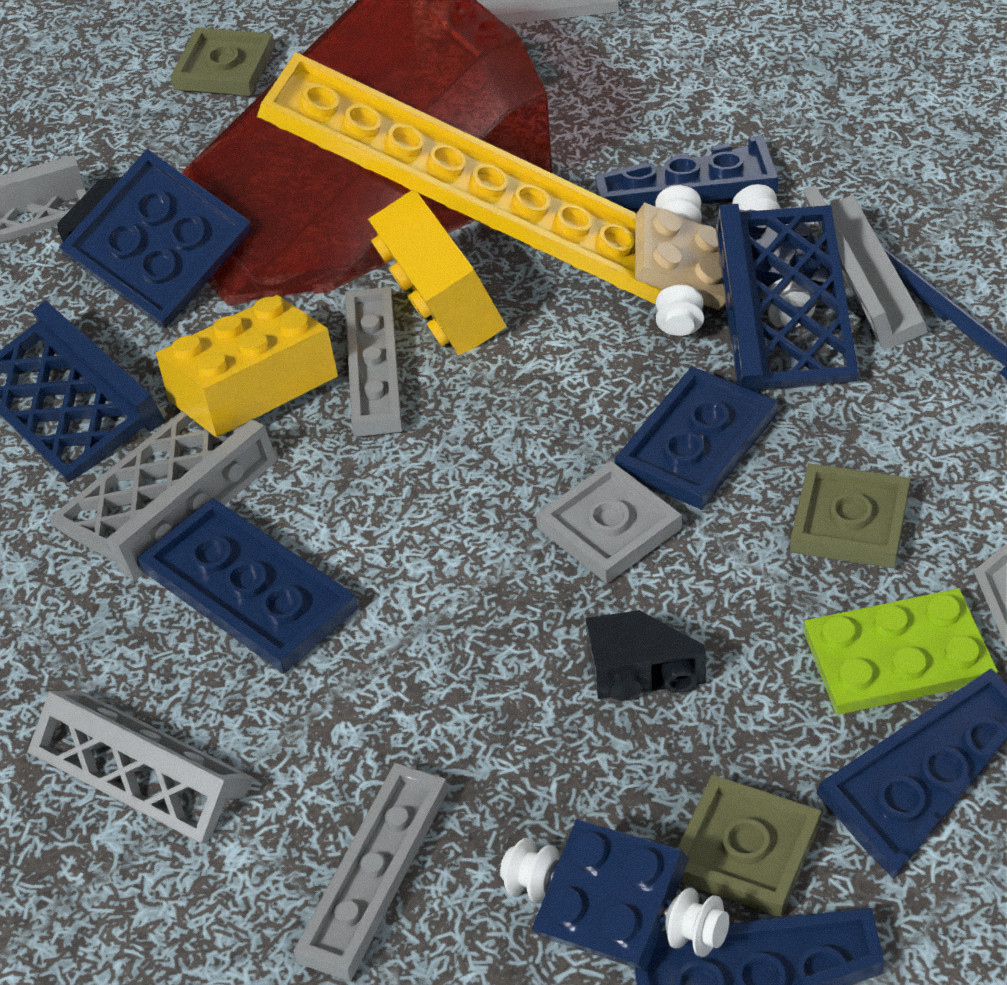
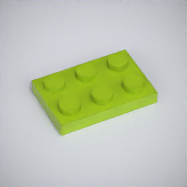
(897, 651)

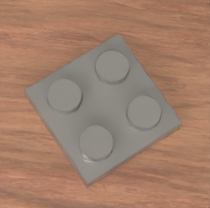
(609, 521)

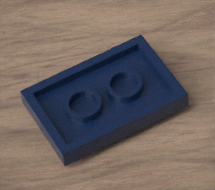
(696, 437)

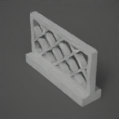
(211, 475)

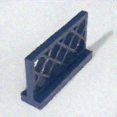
(743, 304)
(98, 374)

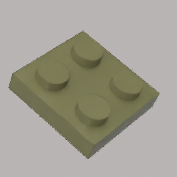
(223, 61)
(850, 515)
(748, 845)

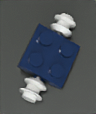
(764, 198)
(613, 895)

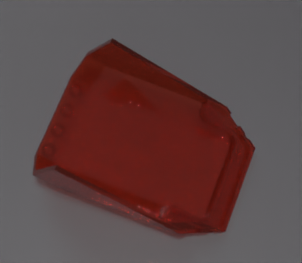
(316, 205)

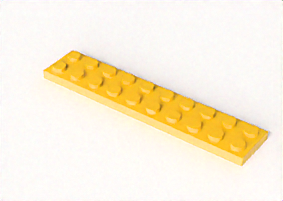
(457, 170)

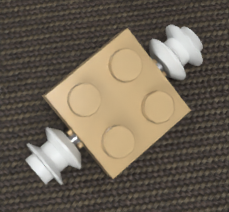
(679, 258)

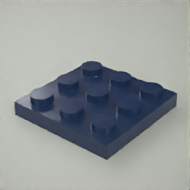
(156, 238)

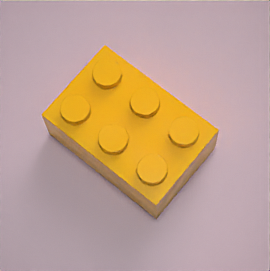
(437, 272)
(247, 364)

